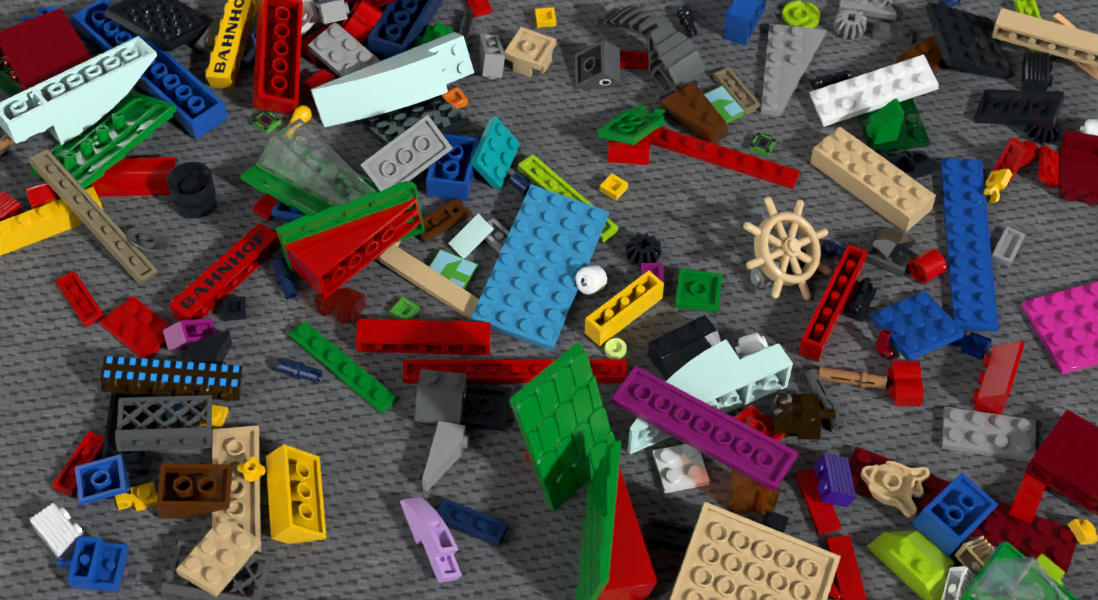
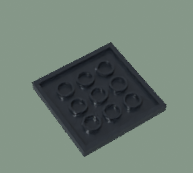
(160, 21)
(968, 41)
(392, 124)

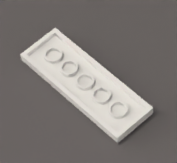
(873, 90)

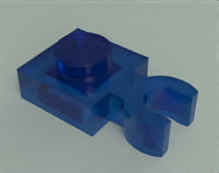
(973, 345)

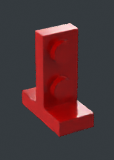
(1017, 155)

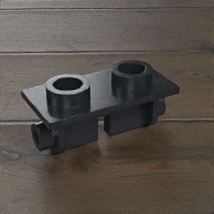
(827, 80)
(860, 299)

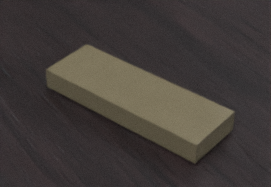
(737, 90)

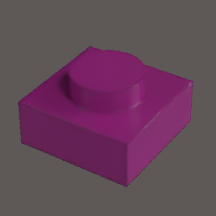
(655, 268)

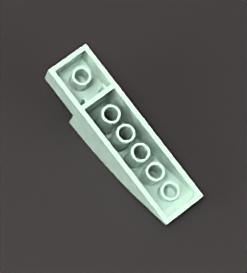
(394, 81)
(77, 96)
(723, 383)

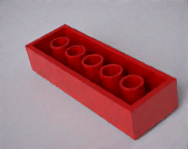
(278, 55)

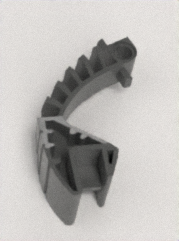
(670, 53)

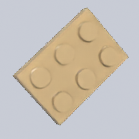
(218, 556)

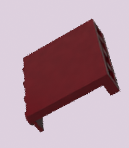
(41, 49)
(1070, 461)

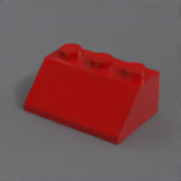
(997, 378)

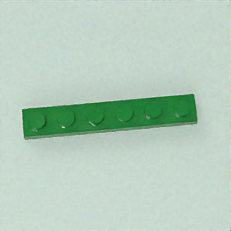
(343, 367)

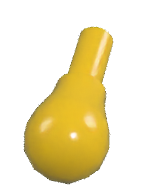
(301, 112)

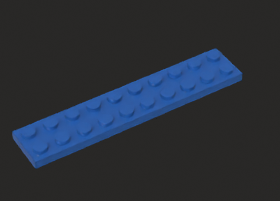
(968, 245)

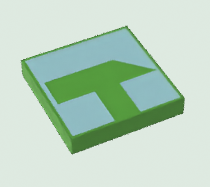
(725, 104)
(454, 268)

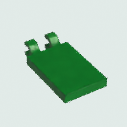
(632, 125)

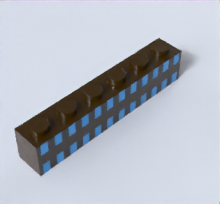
(170, 378)

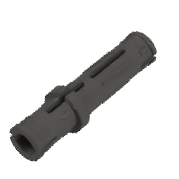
(824, 399)

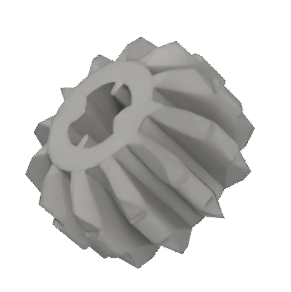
(850, 23)

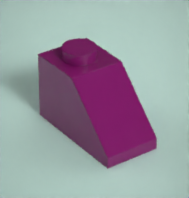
(186, 332)

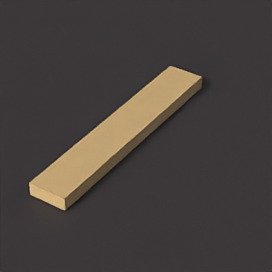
(429, 281)

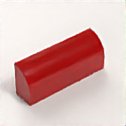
(136, 177)

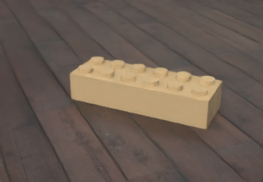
(872, 179)

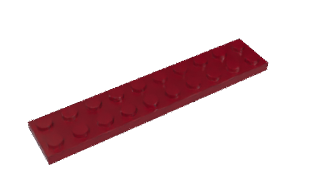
(1031, 539)

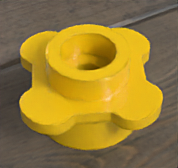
(251, 475)

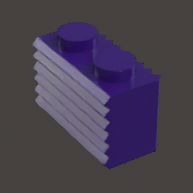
(834, 480)

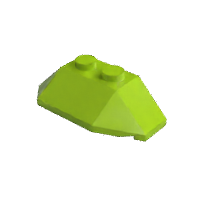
(914, 561)

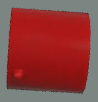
(927, 266)

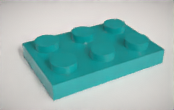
(495, 153)

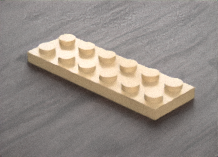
(236, 447)

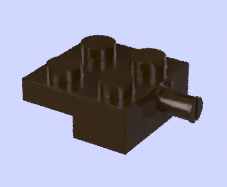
(799, 415)

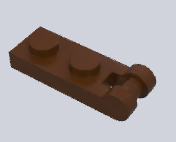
(444, 219)

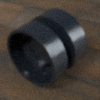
(192, 189)

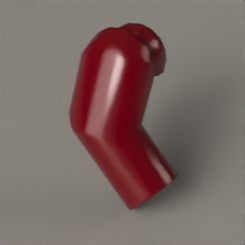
(882, 345)

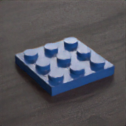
(917, 325)

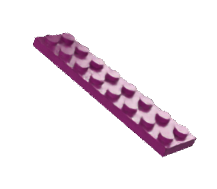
(705, 428)

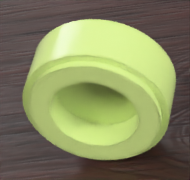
(615, 348)

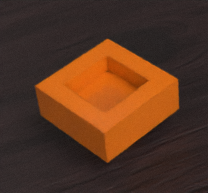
(455, 98)

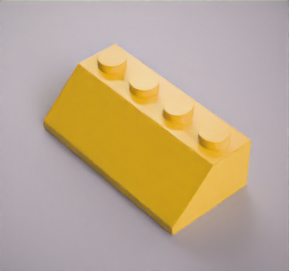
(295, 496)

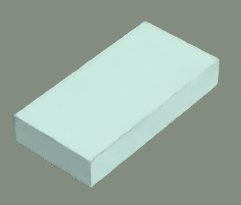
(471, 236)

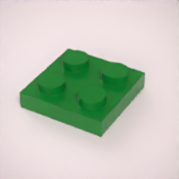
(698, 291)

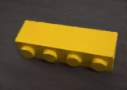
(624, 308)

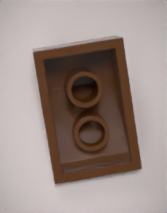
(193, 489)

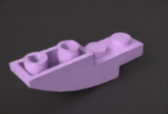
(434, 534)

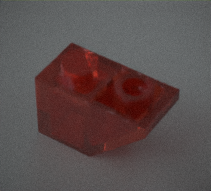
(346, 303)

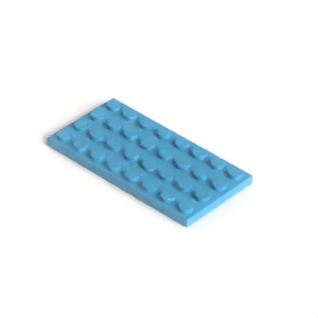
(538, 266)

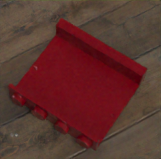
(1078, 168)

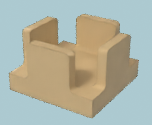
(530, 51)

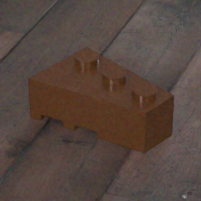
(930, 50)
(695, 112)

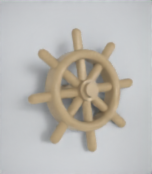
(787, 248)

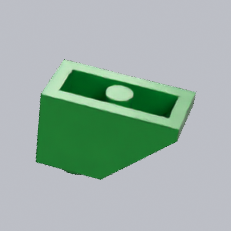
(886, 123)

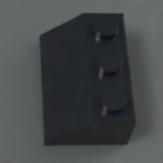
(681, 345)

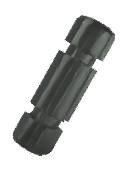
(465, 23)

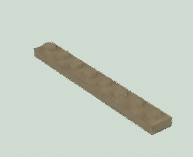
(93, 216)

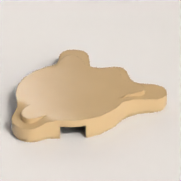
(896, 484)

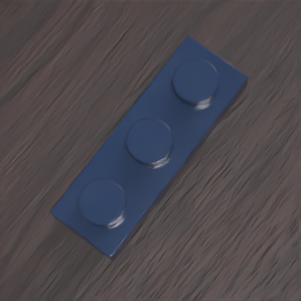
(472, 522)

